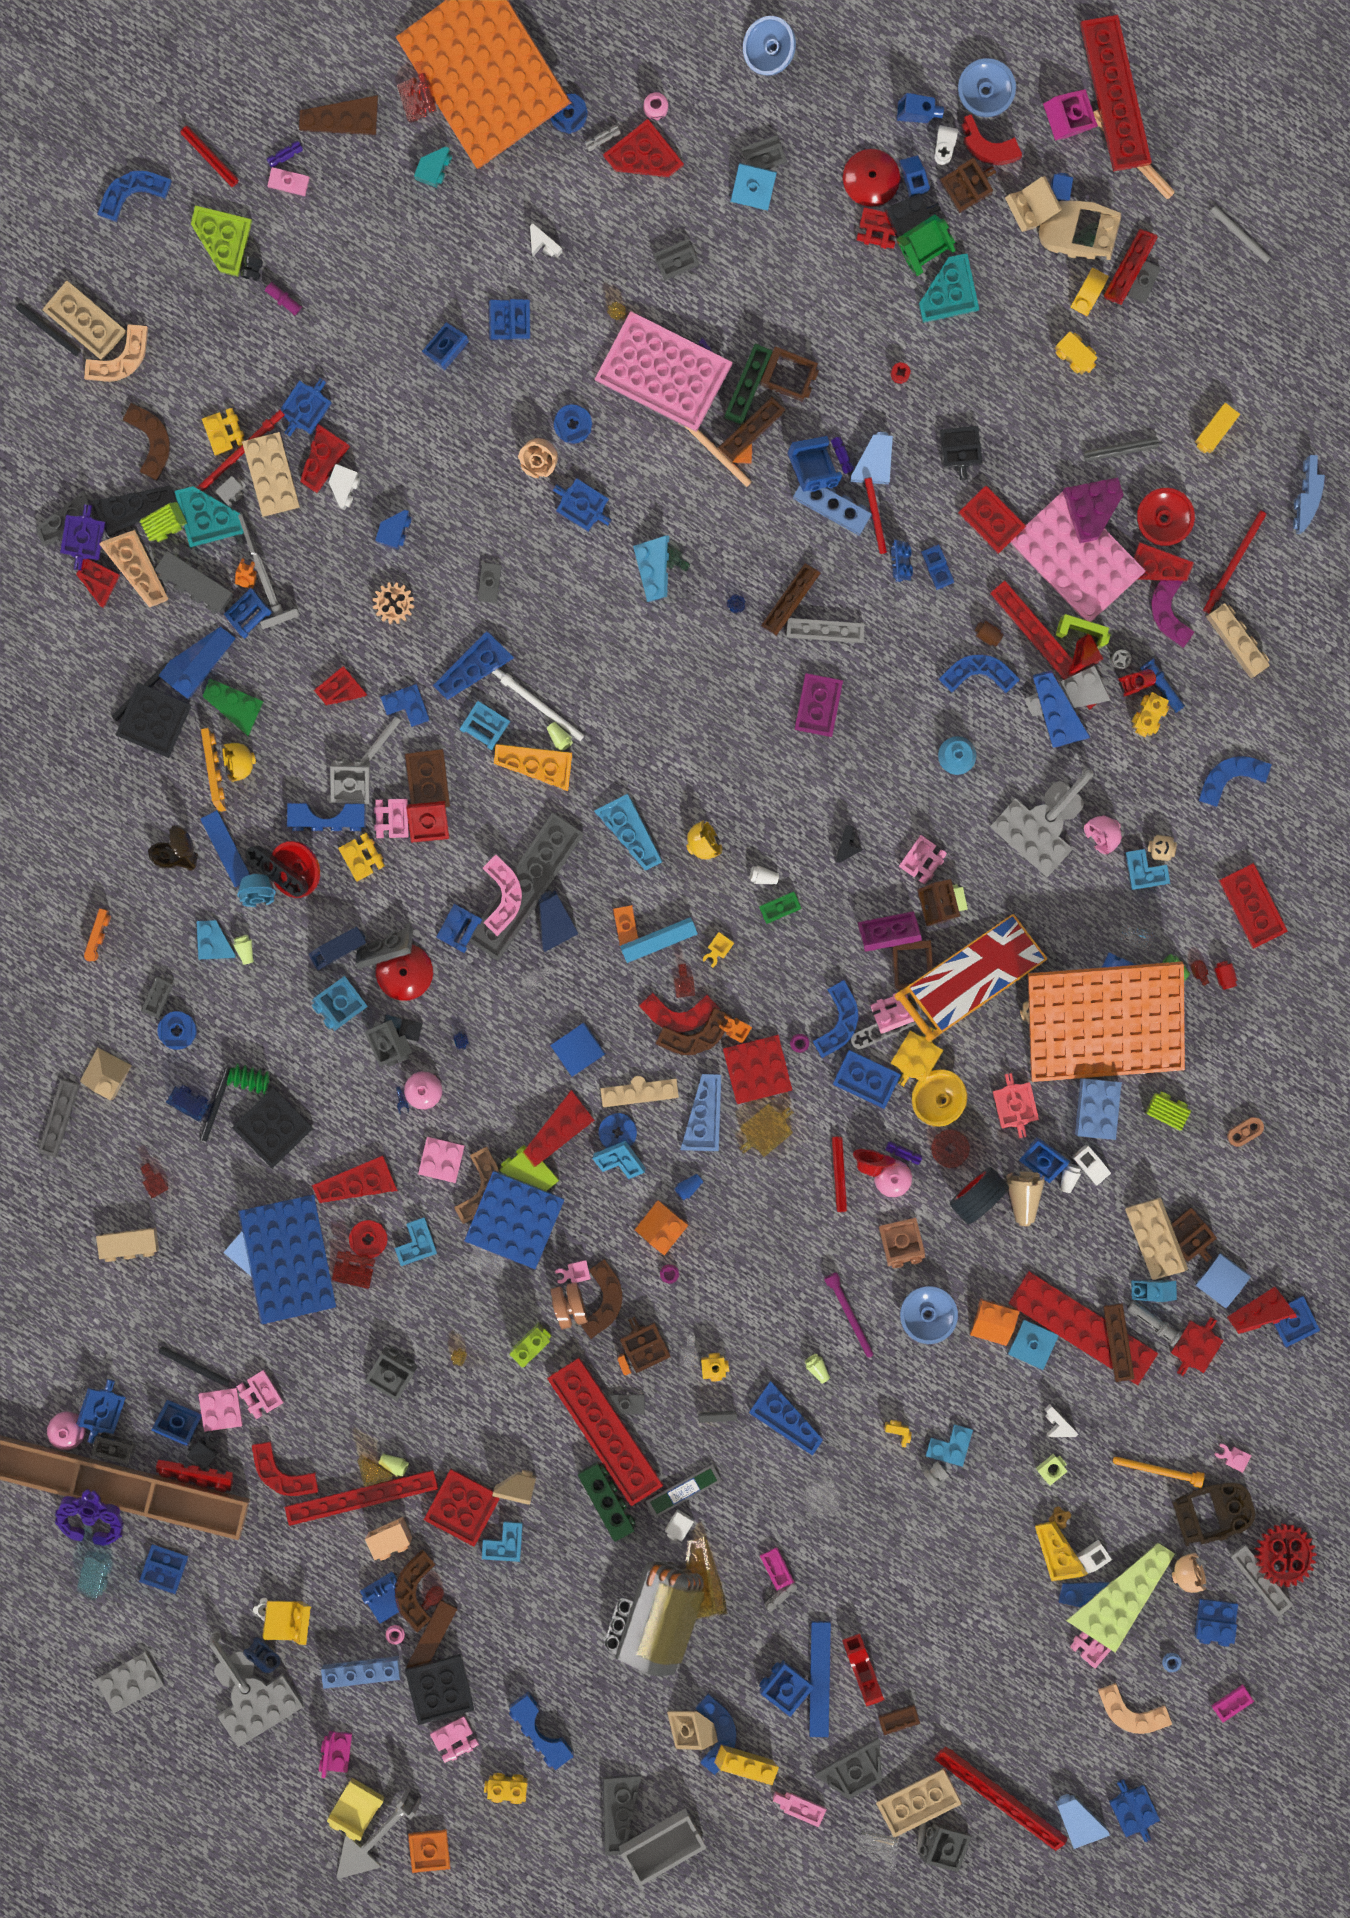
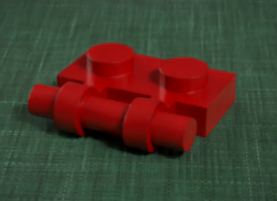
(876, 221)

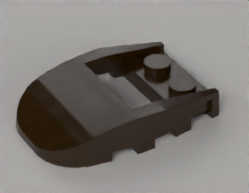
(1232, 1507)

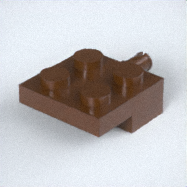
(967, 185)
(1192, 1235)
(644, 1346)

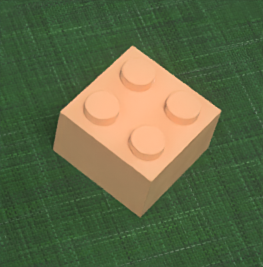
(389, 1538)

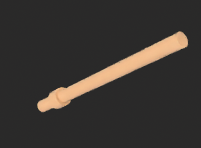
(714, 450)

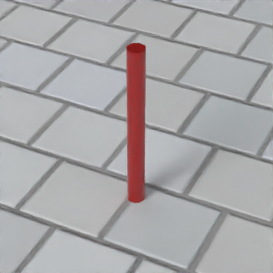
(875, 515)

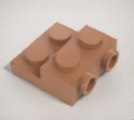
(902, 1243)

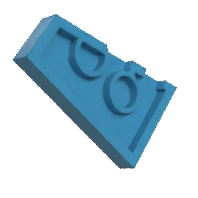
(652, 564)

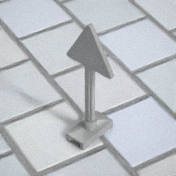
(278, 615)
(356, 1858)

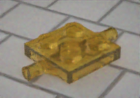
(766, 1130)

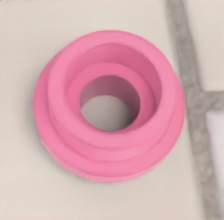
(390, 1638)

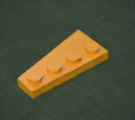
(542, 764)
(214, 774)

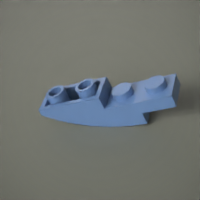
(1308, 502)

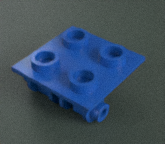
(903, 569)
(381, 1597)

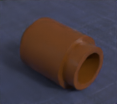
(988, 633)

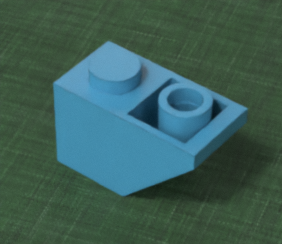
(1154, 1290)

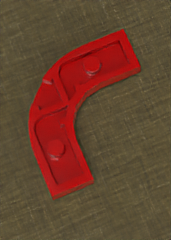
(678, 1021)
(277, 1480)

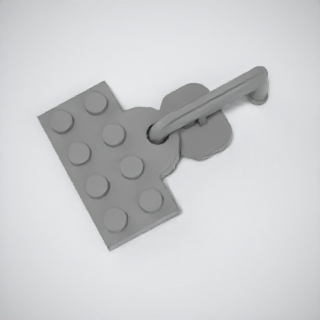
(1033, 834)
(255, 1708)

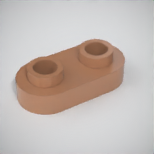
(1245, 1132)

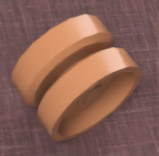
(565, 1306)

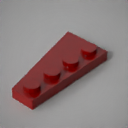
(562, 1126)
(359, 1181)
(195, 1474)

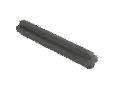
(1121, 449)

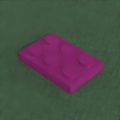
(818, 705)
(889, 931)

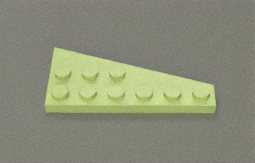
(1117, 1605)

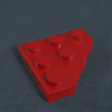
(643, 153)

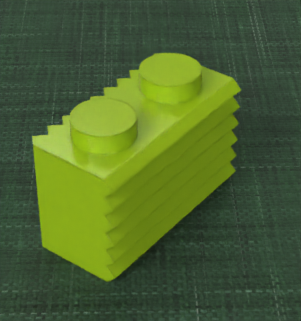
(163, 521)
(1168, 1111)

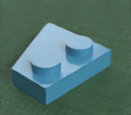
(212, 941)

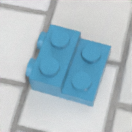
(338, 1004)

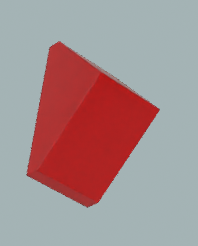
(1085, 654)

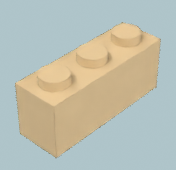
(127, 1244)

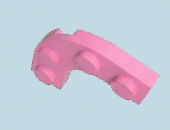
(510, 891)

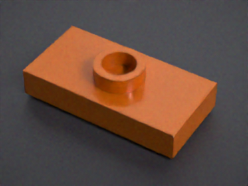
(625, 924)

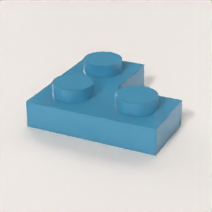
(1141, 875)
(621, 1156)
(421, 1245)
(954, 1450)
(506, 1549)

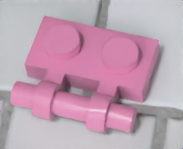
(398, 818)
(917, 857)
(892, 1017)
(265, 1392)
(1093, 1652)
(452, 1733)

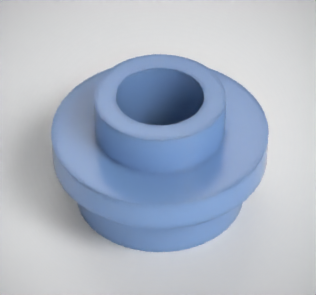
(1171, 1668)

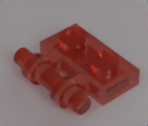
(412, 100)
(352, 1274)

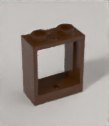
(778, 352)
(938, 911)
(916, 945)

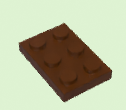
(427, 777)

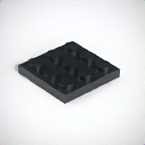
(153, 720)
(272, 1127)
(439, 1689)

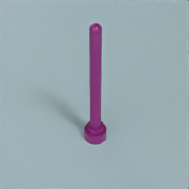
(834, 1282)

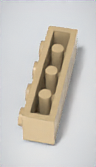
(1237, 640)

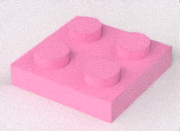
(441, 1159)
(220, 1409)

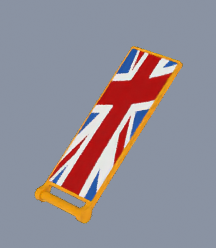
(972, 976)

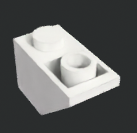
(342, 484)
(1091, 1164)
(1093, 1557)

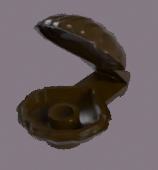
(181, 854)

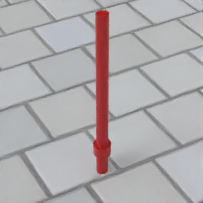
(267, 425)
(1216, 593)

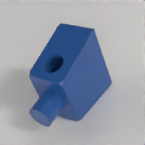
(918, 108)

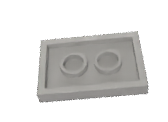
(129, 1682)

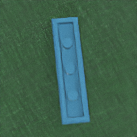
(658, 940)

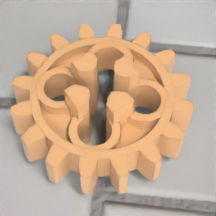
(395, 592)

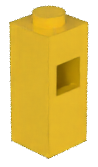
(1216, 428)

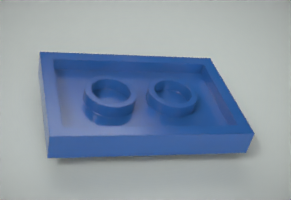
(866, 1079)

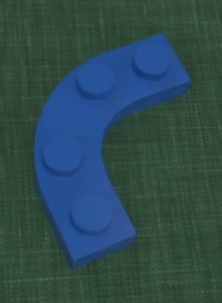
(128, 184)
(980, 665)
(1227, 770)
(846, 1022)
(724, 1727)

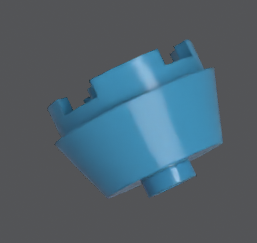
(957, 755)
(255, 890)

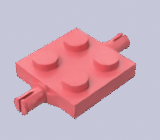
(1015, 1105)

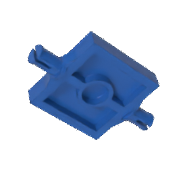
(305, 407)
(582, 505)
(100, 1410)
(1134, 1810)

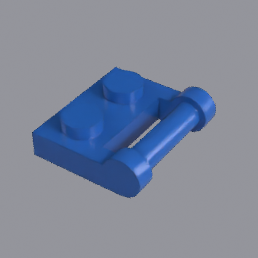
(244, 609)
(454, 926)

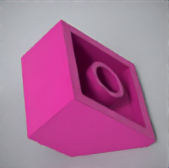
(1070, 114)

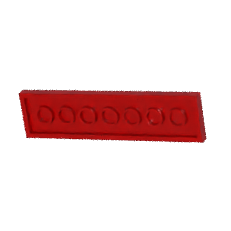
(1115, 93)
(1075, 1323)
(605, 1431)

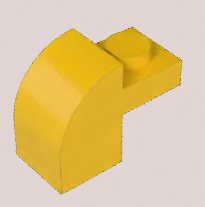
(1089, 291)

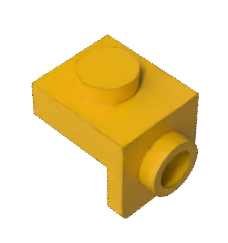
(896, 1428)

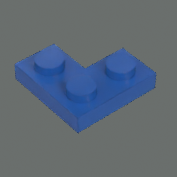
(407, 699)

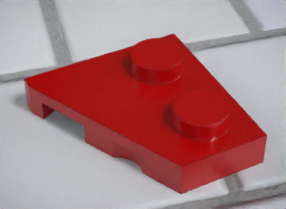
(98, 580)
(339, 688)

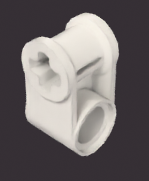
(945, 142)

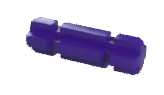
(284, 154)
(842, 455)
(903, 1153)

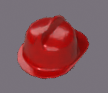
(871, 1161)

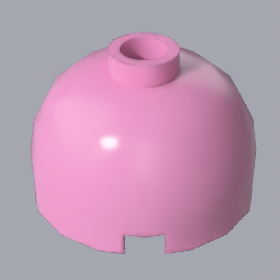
(1105, 833)
(423, 1090)
(894, 1179)
(64, 1432)

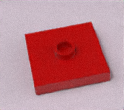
(427, 821)

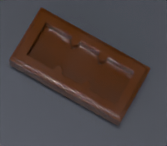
(899, 1719)

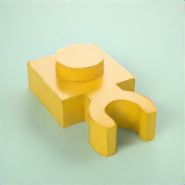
(719, 947)

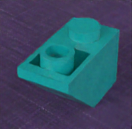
(432, 166)

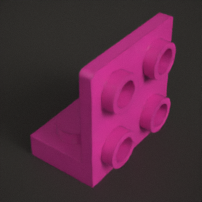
(336, 1752)

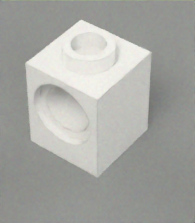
(679, 1525)

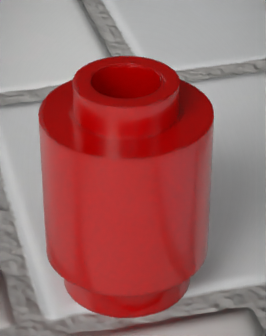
(1225, 975)

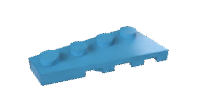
(630, 830)

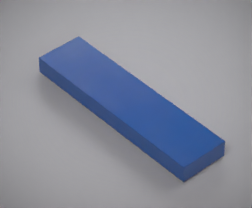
(225, 847)

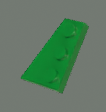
(233, 704)

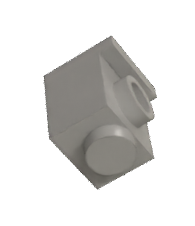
(231, 490)

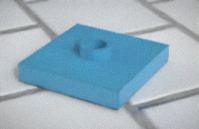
(753, 186)
(1033, 1344)

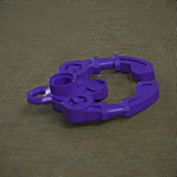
(90, 1509)

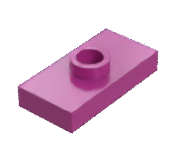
(776, 1568)
(1232, 1703)

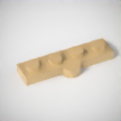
(639, 1092)

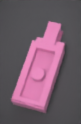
(800, 1807)

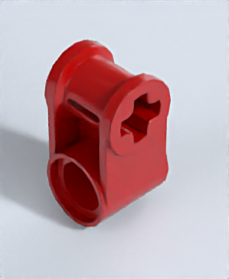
(1137, 681)

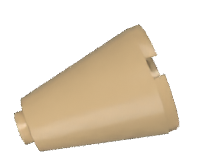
(1025, 1195)

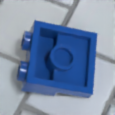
(1216, 1622)
(785, 1688)

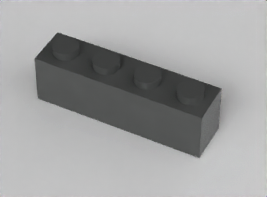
(194, 582)

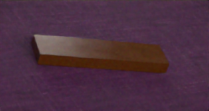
(751, 429)
(790, 599)
(1118, 1342)
(433, 1634)

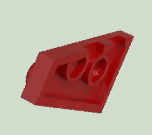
(324, 454)
(1161, 565)
(1263, 1310)

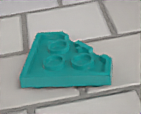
(950, 292)
(206, 517)

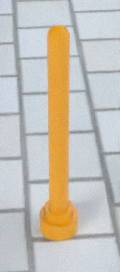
(1195, 1478)

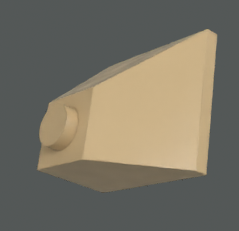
(105, 1074)
(517, 1487)
(691, 1730)

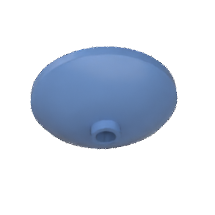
(760, 41)
(990, 75)
(933, 1328)

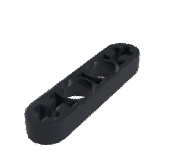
(278, 868)

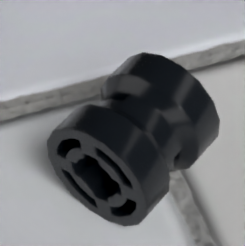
(251, 268)

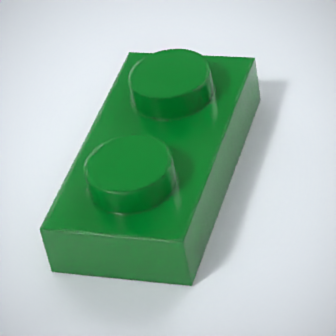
(780, 907)

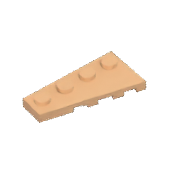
(135, 565)

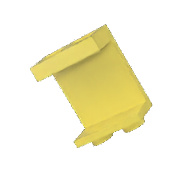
(355, 1809)

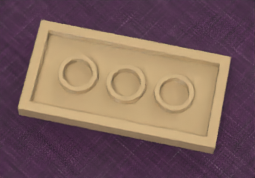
(84, 320)
(271, 474)
(1156, 1238)
(919, 1802)

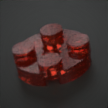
(958, 1155)

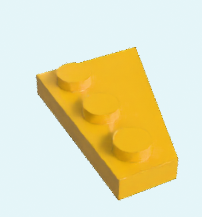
(1058, 1554)

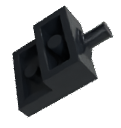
(909, 213)
(961, 448)

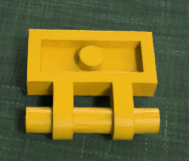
(218, 434)
(355, 859)

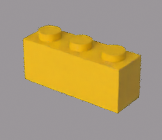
(746, 1764)

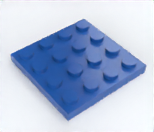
(514, 1219)

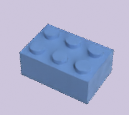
(1098, 1108)

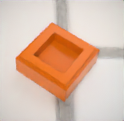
(624, 1364)

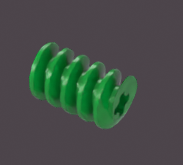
(248, 1079)

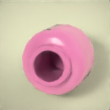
(655, 106)

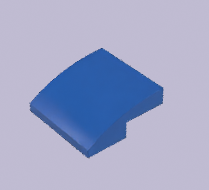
(509, 319)
(578, 1049)
(163, 1569)

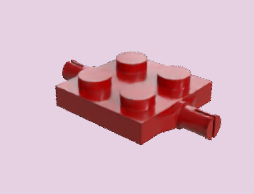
(1197, 1346)

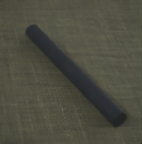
(49, 330)
(150, 682)
(215, 1105)
(193, 1366)

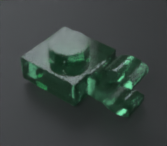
(674, 559)

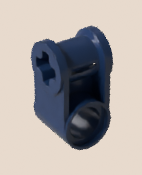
(261, 1654)

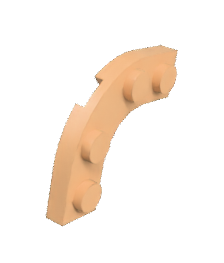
(125, 363)
(1132, 1721)

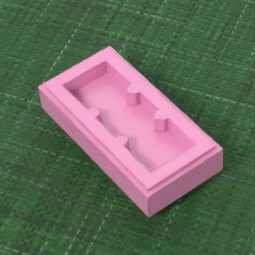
(288, 181)

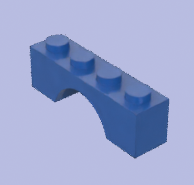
(301, 816)
(554, 1749)

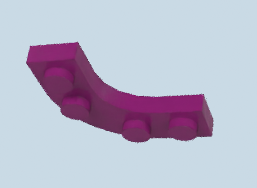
(1164, 616)

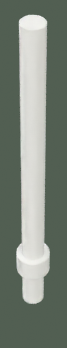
(508, 680)

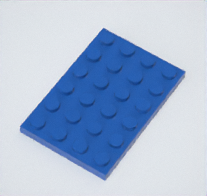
(287, 1259)

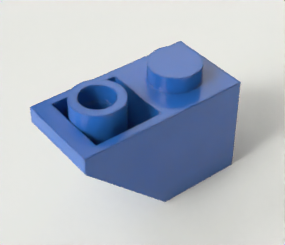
(914, 176)
(392, 530)

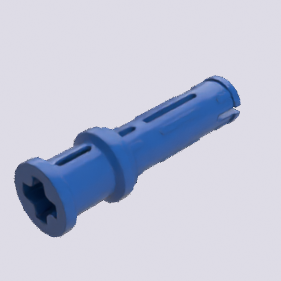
(1164, 686)

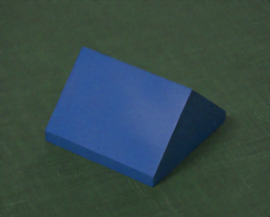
(445, 346)
(1044, 1160)
(177, 1422)

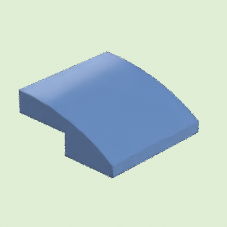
(1223, 1280)

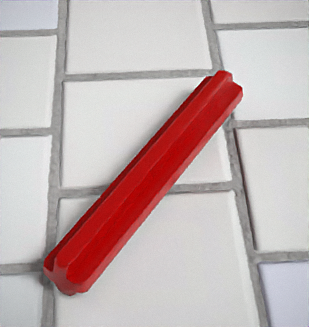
(209, 156)
(839, 1174)

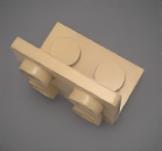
(1033, 204)

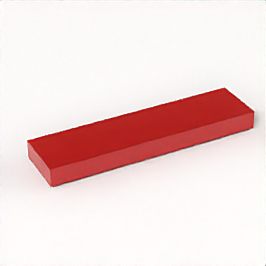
(1130, 266)

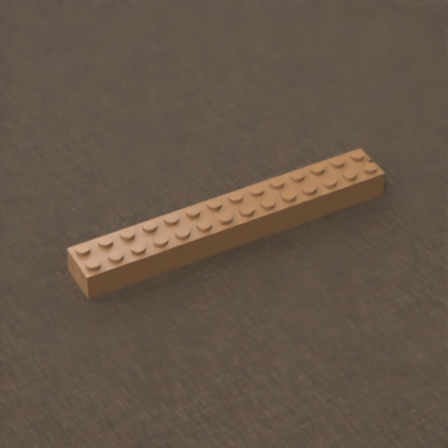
(123, 1487)

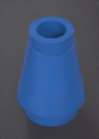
(687, 1187)

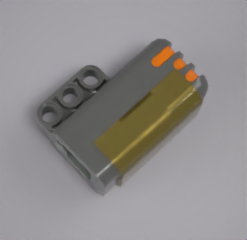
(657, 1620)

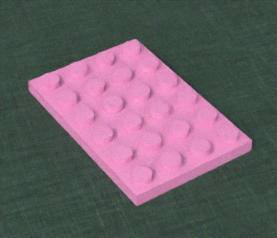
(663, 371)
(1083, 573)

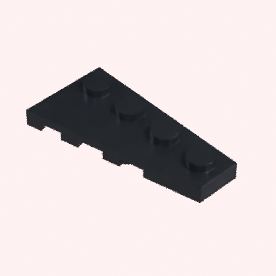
(129, 509)

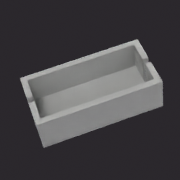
(662, 1847)

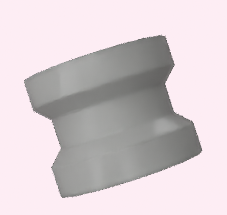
(1124, 658)

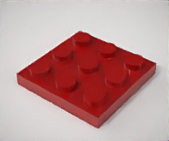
(757, 1069)
(462, 1507)

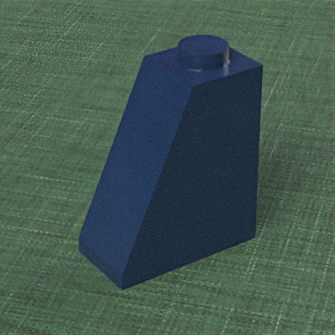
(554, 921)
(337, 948)

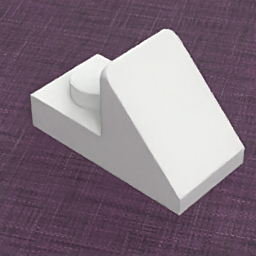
(540, 239)
(1062, 1428)

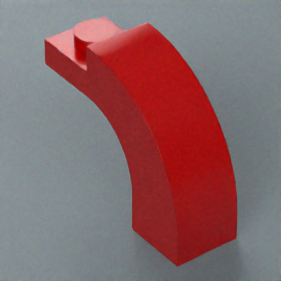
(988, 152)
(863, 1670)

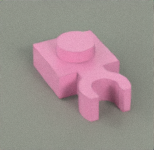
(577, 1272)
(1235, 1458)

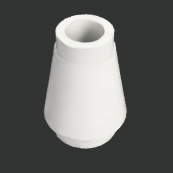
(761, 875)
(1069, 1177)

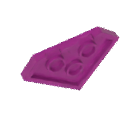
(1092, 506)

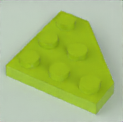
(223, 237)

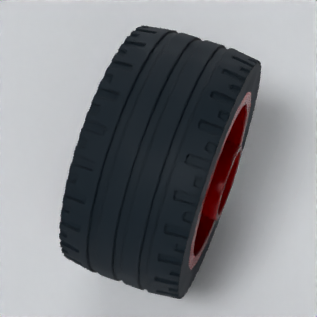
(979, 1195)

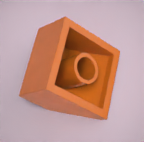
(661, 1227)
(994, 1322)

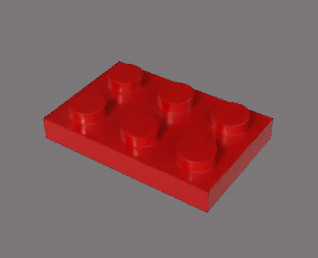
(992, 519)

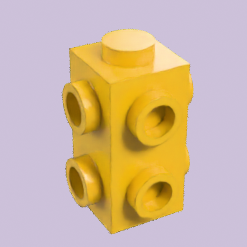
(1076, 353)
(1147, 720)
(506, 1788)

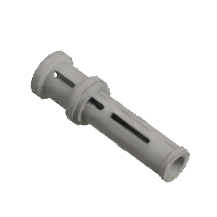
(1161, 1328)

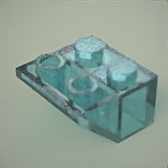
(93, 1574)

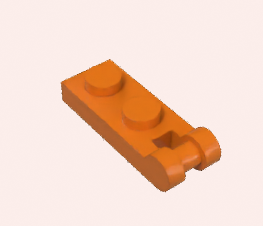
(97, 935)

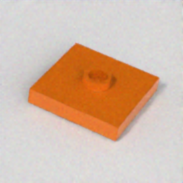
(429, 1851)

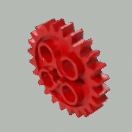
(1269, 1556)

